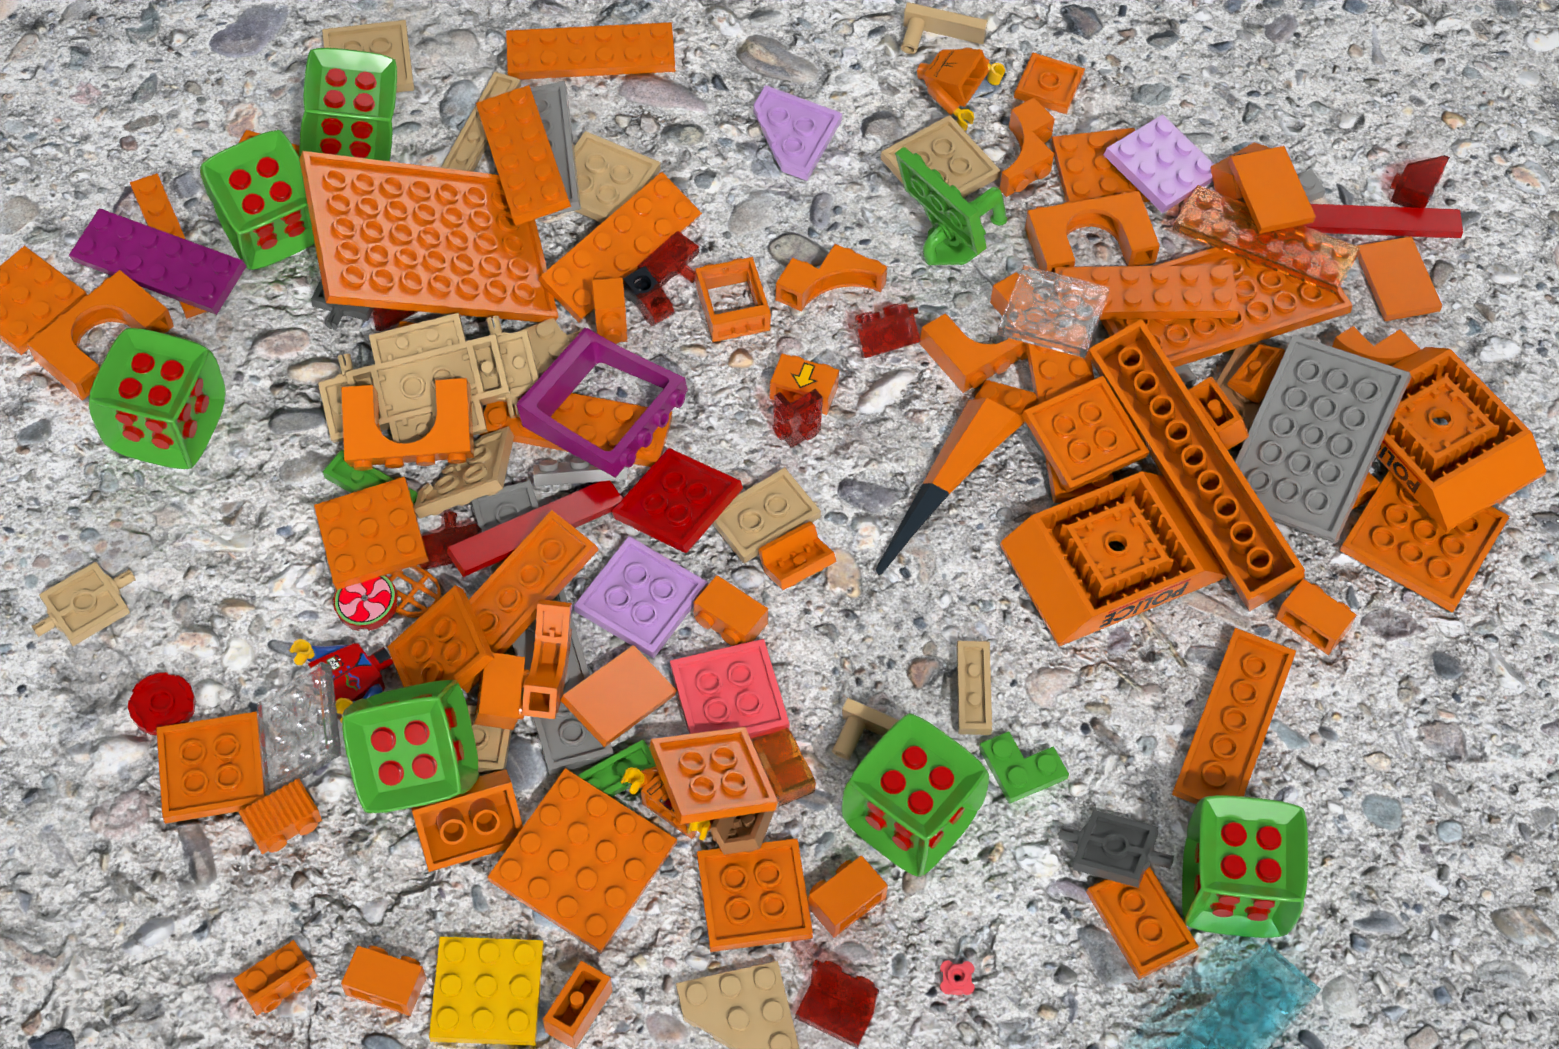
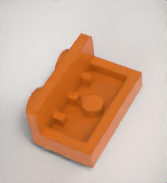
(795, 556)

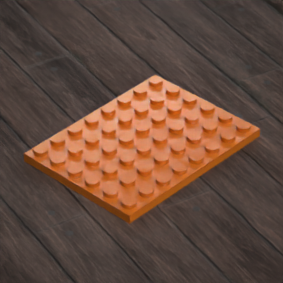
(422, 240)

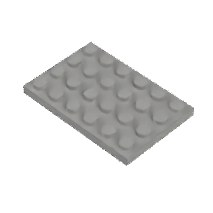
(1319, 434)

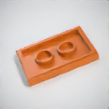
(1271, 189)
(1398, 279)
(618, 695)
(1143, 923)

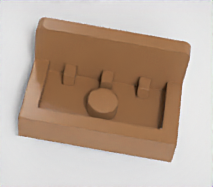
(741, 832)

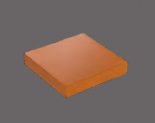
(1049, 82)

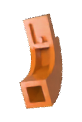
(549, 661)

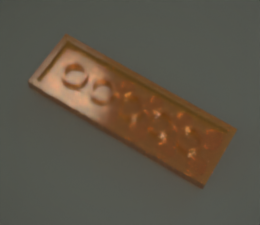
(1292, 250)

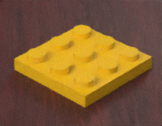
(487, 991)

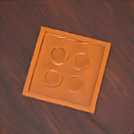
(1085, 169)
(32, 297)
(1085, 434)
(370, 533)
(442, 644)
(210, 766)
(712, 775)
(754, 896)

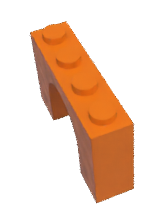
(1118, 214)
(113, 301)
(966, 360)
(448, 439)

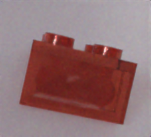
(838, 1003)

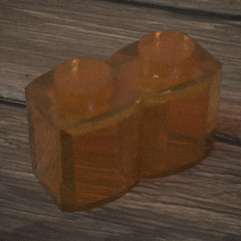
(785, 766)

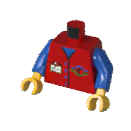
(353, 671)

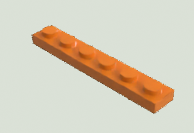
(159, 215)

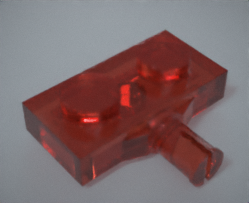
(672, 259)
(438, 543)

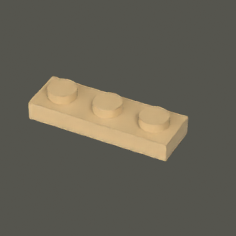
(974, 688)

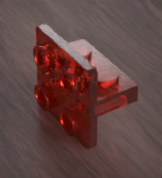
(885, 331)

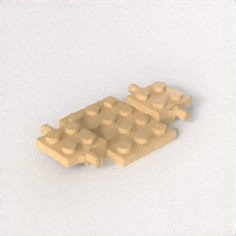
(417, 355)

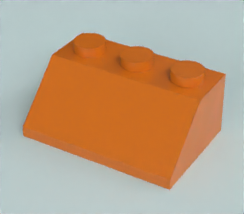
(469, 823)

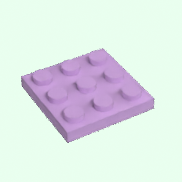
(1161, 163)
(640, 596)

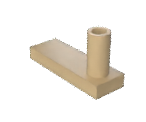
(923, 18)
(857, 718)

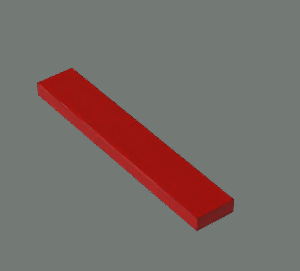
(1387, 221)
(503, 539)

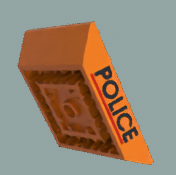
(1469, 461)
(1089, 586)

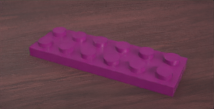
(158, 261)

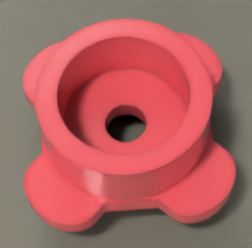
(952, 986)

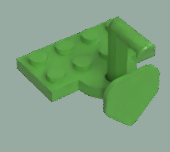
(956, 223)

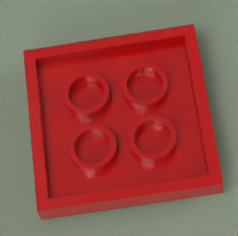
(677, 500)

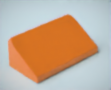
(1257, 372)

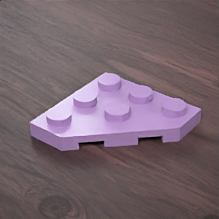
(795, 130)

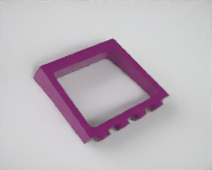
(567, 373)

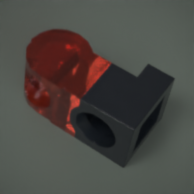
(647, 296)

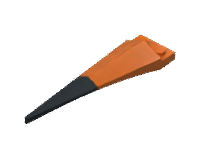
(978, 432)

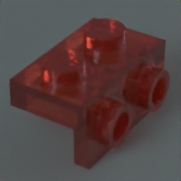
(798, 419)

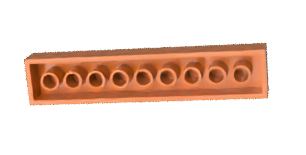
(1197, 466)

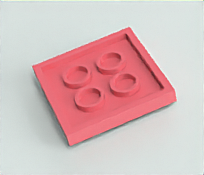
(730, 690)

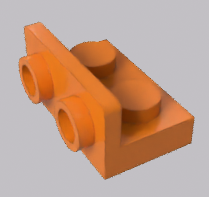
(275, 978)

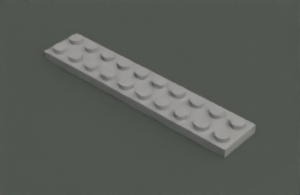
(565, 738)

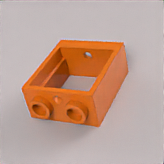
(737, 322)

